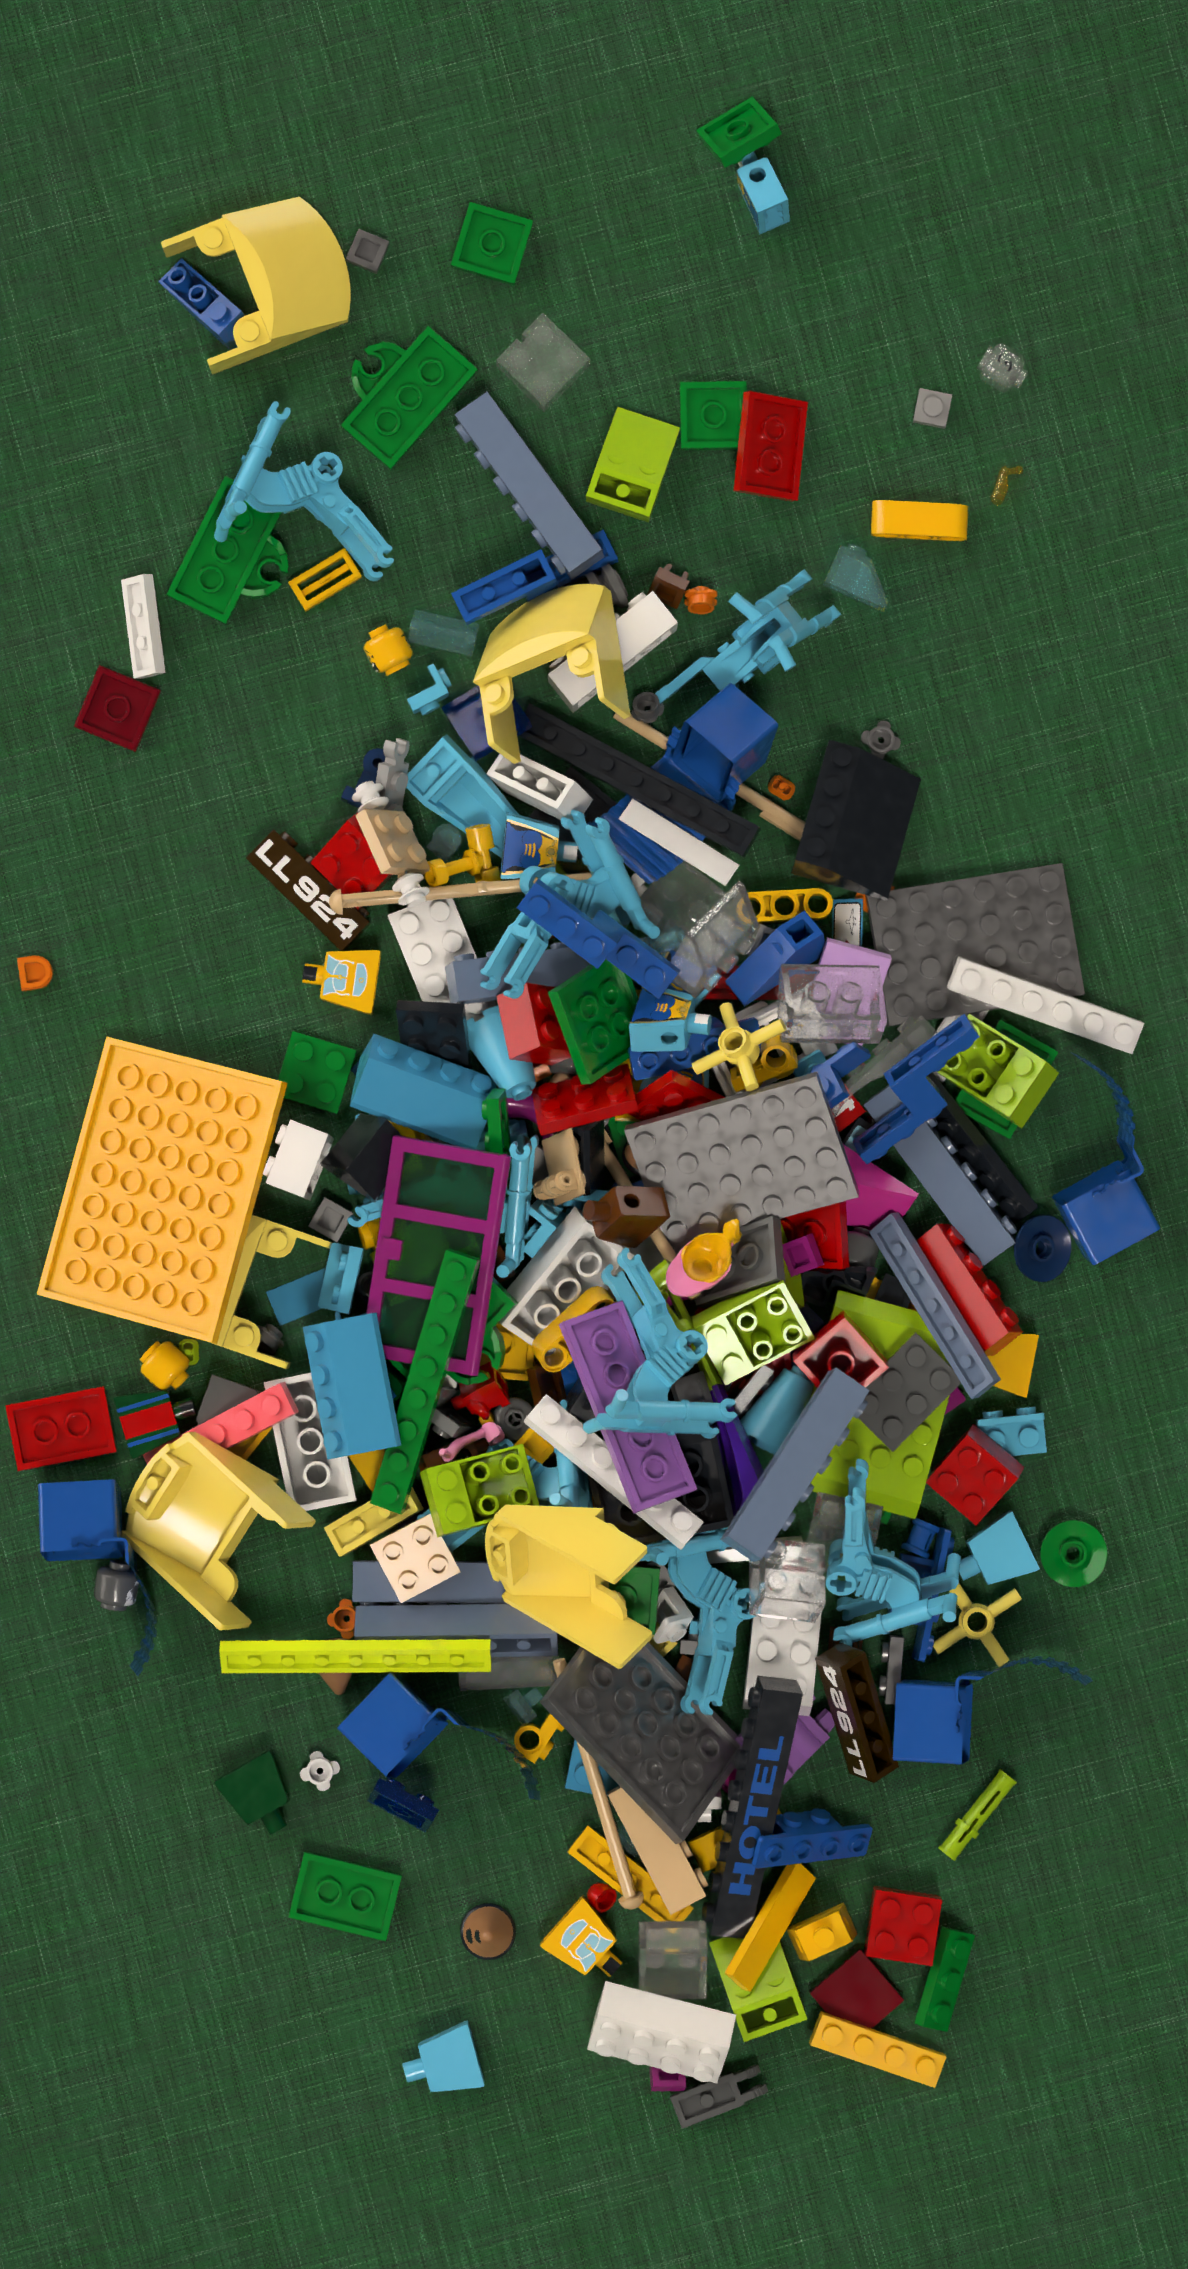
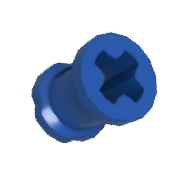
(920, 1538)

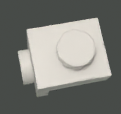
(672, 1616)

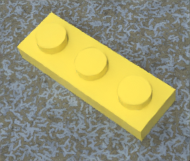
(366, 1524)

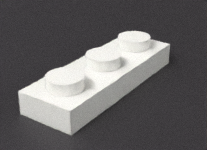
(143, 626)

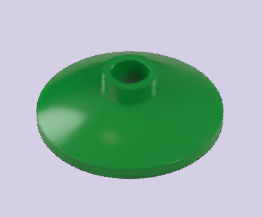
(1091, 1555)

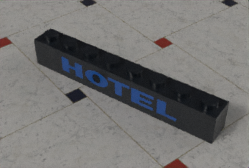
(753, 1805)

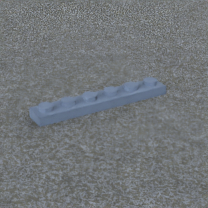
(934, 1305)

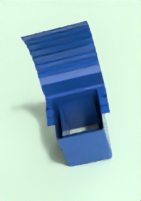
(709, 756)
(1108, 1207)
(86, 1523)
(936, 1715)
(399, 1724)

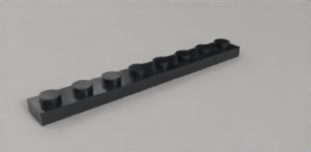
(640, 782)

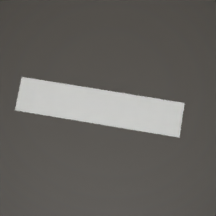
(679, 842)

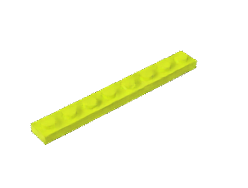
(355, 1656)

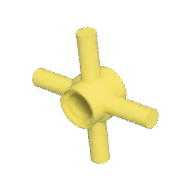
(748, 1051)
(984, 1634)

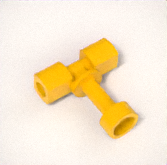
(474, 861)

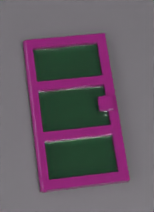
(435, 1202)

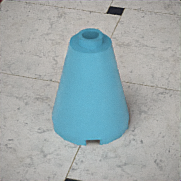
(490, 1048)
(777, 1409)

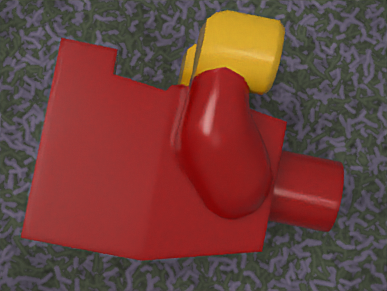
(483, 1396)

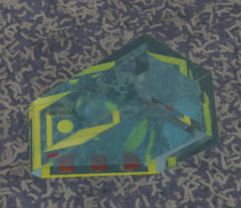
(856, 577)

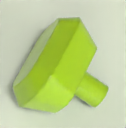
(191, 1349)

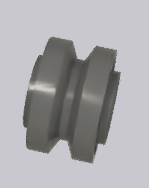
(612, 581)

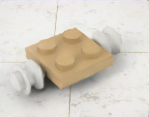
(392, 843)

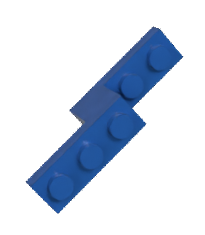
(521, 579)
(598, 938)
(915, 1089)

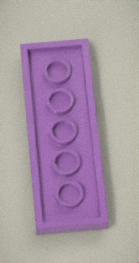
(606, 1360)

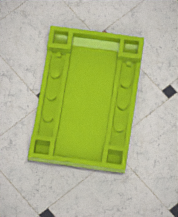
(895, 1477)

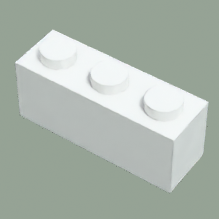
(539, 786)

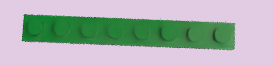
(425, 1379)

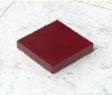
(117, 708)
(857, 1992)

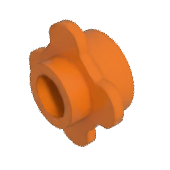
(700, 600)
(337, 1621)

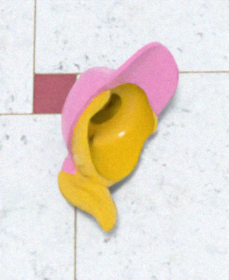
(703, 1261)

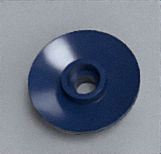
(1052, 1250)

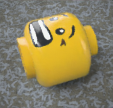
(388, 649)

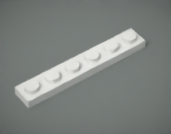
(1045, 1005)
(593, 1457)

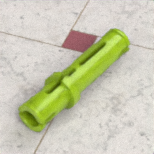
(977, 1815)

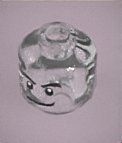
(1002, 368)

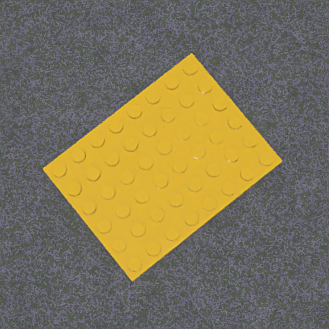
(162, 1189)

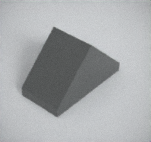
(221, 1396)

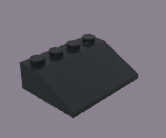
(856, 822)
(710, 1502)

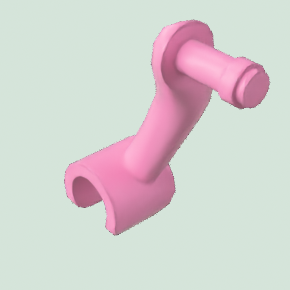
(490, 1431)

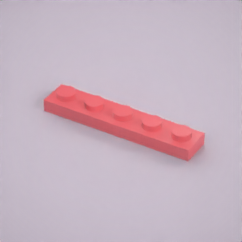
(244, 1419)

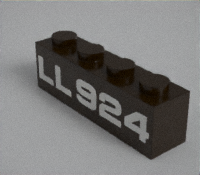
(306, 889)
(856, 1712)

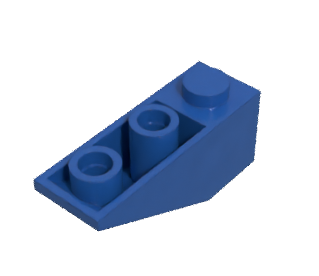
(203, 302)
(791, 943)

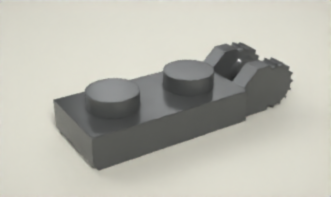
(715, 2098)

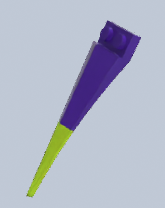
(740, 1456)

